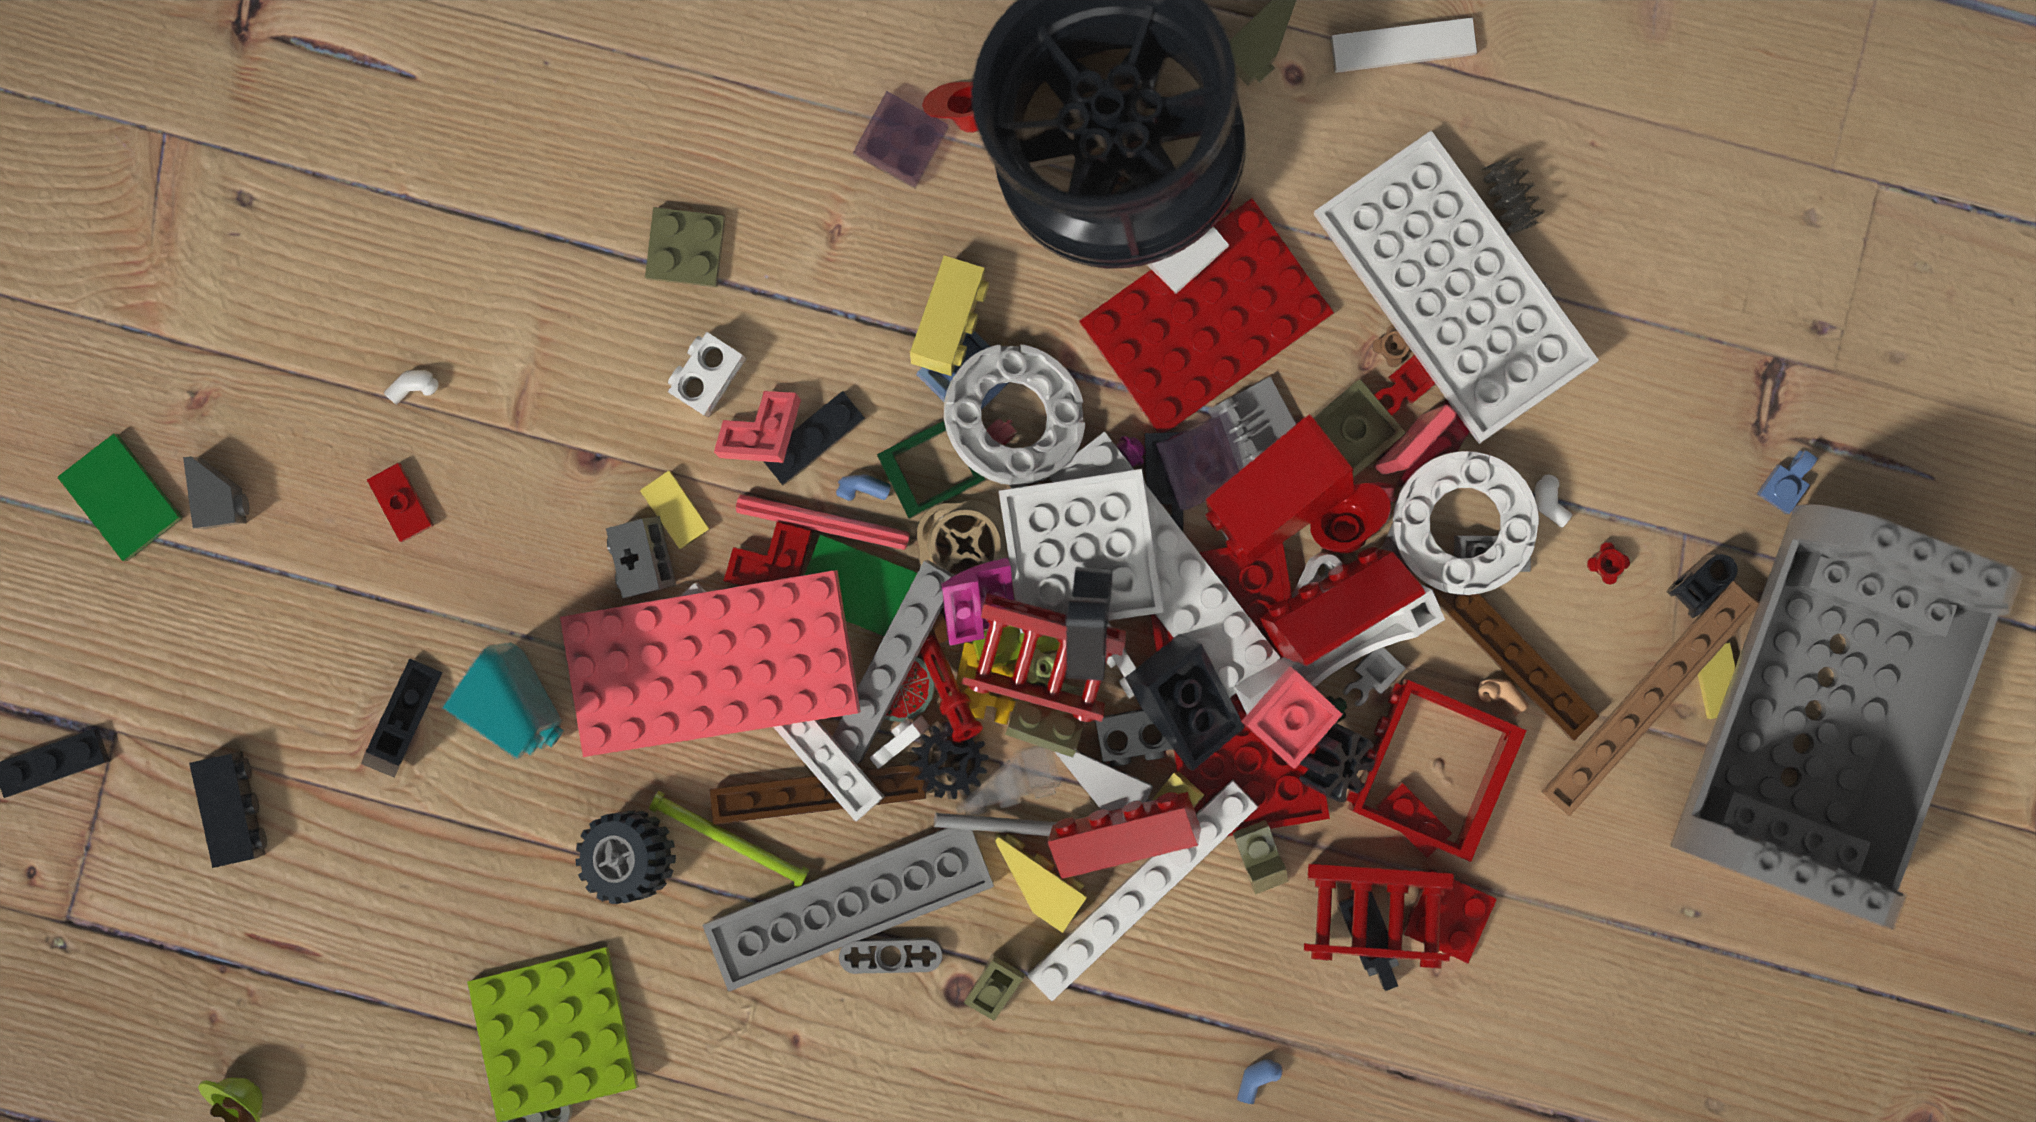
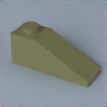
(1260, 41)

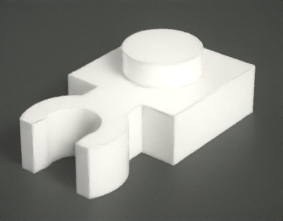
(904, 735)

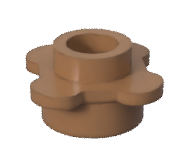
(1384, 347)

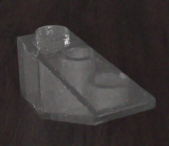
(1021, 774)

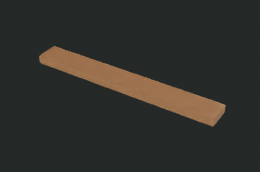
(1650, 698)

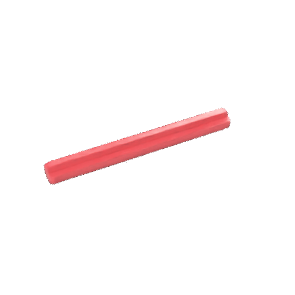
(822, 522)

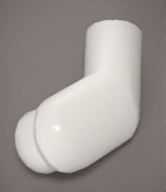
(411, 381)
(1547, 500)

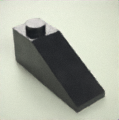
(401, 718)

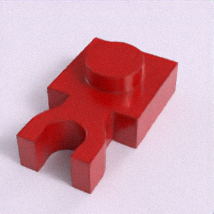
(1408, 382)

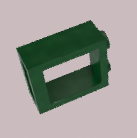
(900, 484)

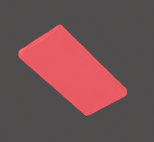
(1415, 440)

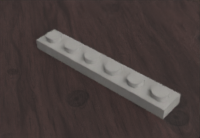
(893, 660)

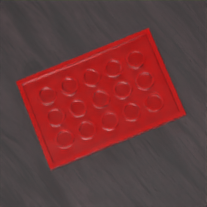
(1216, 330)

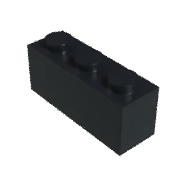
(228, 809)

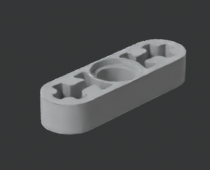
(917, 962)

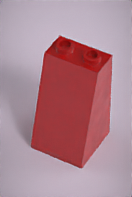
(1280, 491)

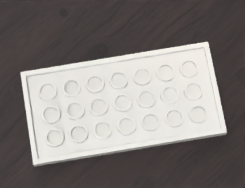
(1455, 287)

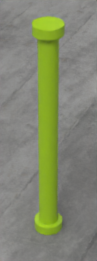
(728, 839)

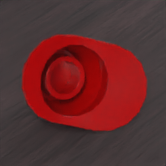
(952, 102)
(1352, 520)

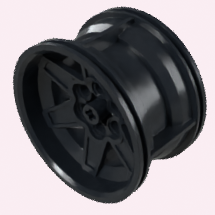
(1171, 204)

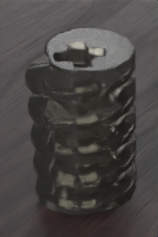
(1513, 194)

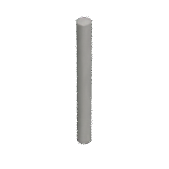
(993, 824)

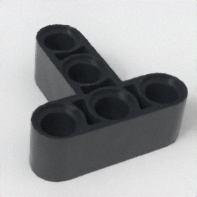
(1088, 624)

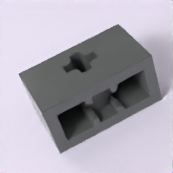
(654, 567)

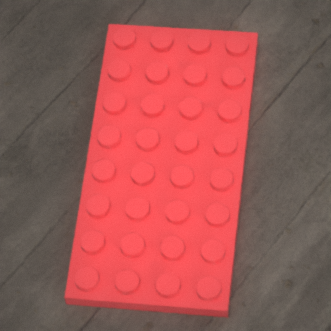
(710, 664)

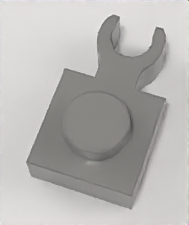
(1377, 671)

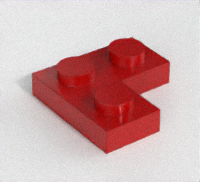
(783, 559)

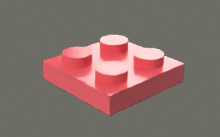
(1292, 717)

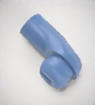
(863, 483)
(1258, 1075)

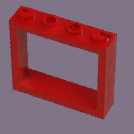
(1487, 792)

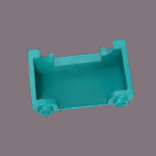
(506, 702)

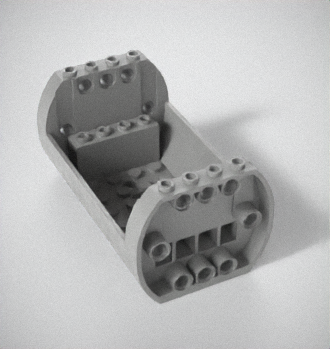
(1914, 644)

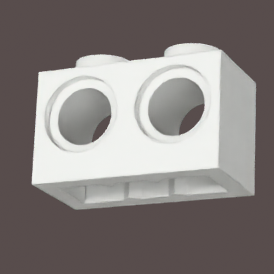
(714, 379)

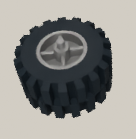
(625, 856)

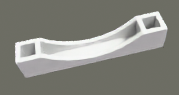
(1400, 626)

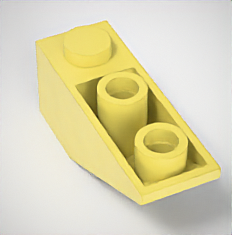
(1046, 893)

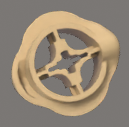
(985, 516)

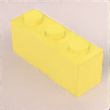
(949, 316)

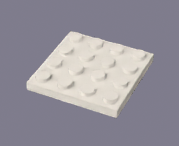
(1088, 525)

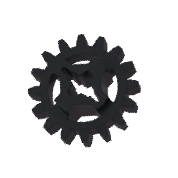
(957, 773)

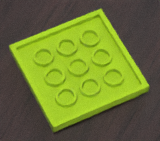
(552, 1034)

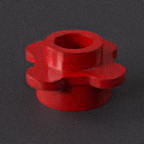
(1618, 563)

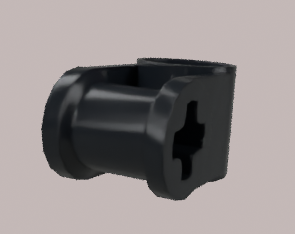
(1697, 586)

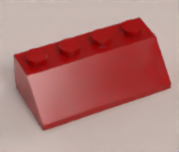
(1340, 606)

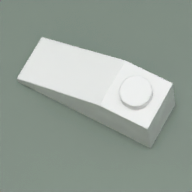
(1105, 783)

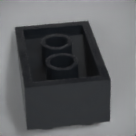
(1186, 700)

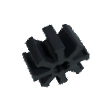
(1337, 762)

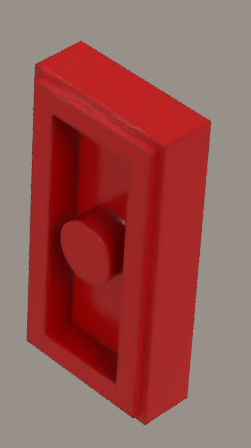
(400, 502)

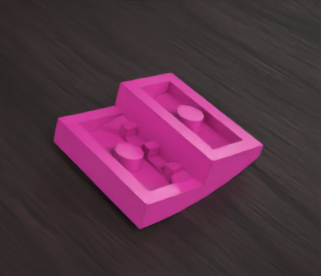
(966, 595)

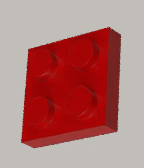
(1462, 919)

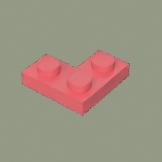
(767, 436)

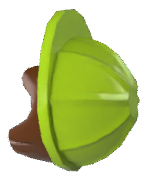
(233, 1099)

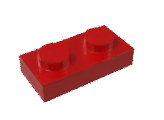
(1407, 807)

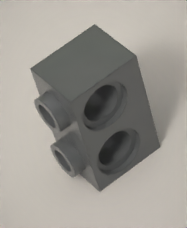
(1132, 725)

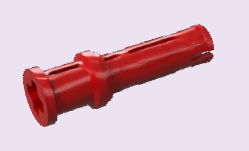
(951, 705)

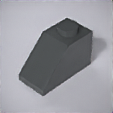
(213, 496)

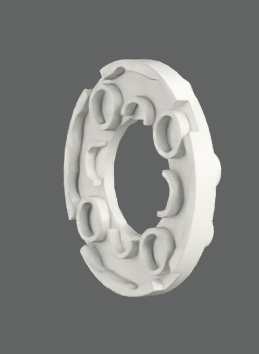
(1051, 384)
(1517, 523)

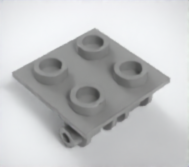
(1253, 420)

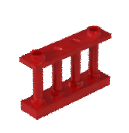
(1035, 623)
(1397, 885)

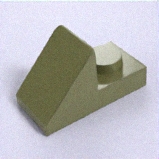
(1260, 857)
(994, 987)

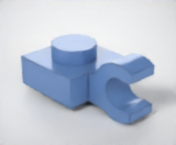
(1784, 485)

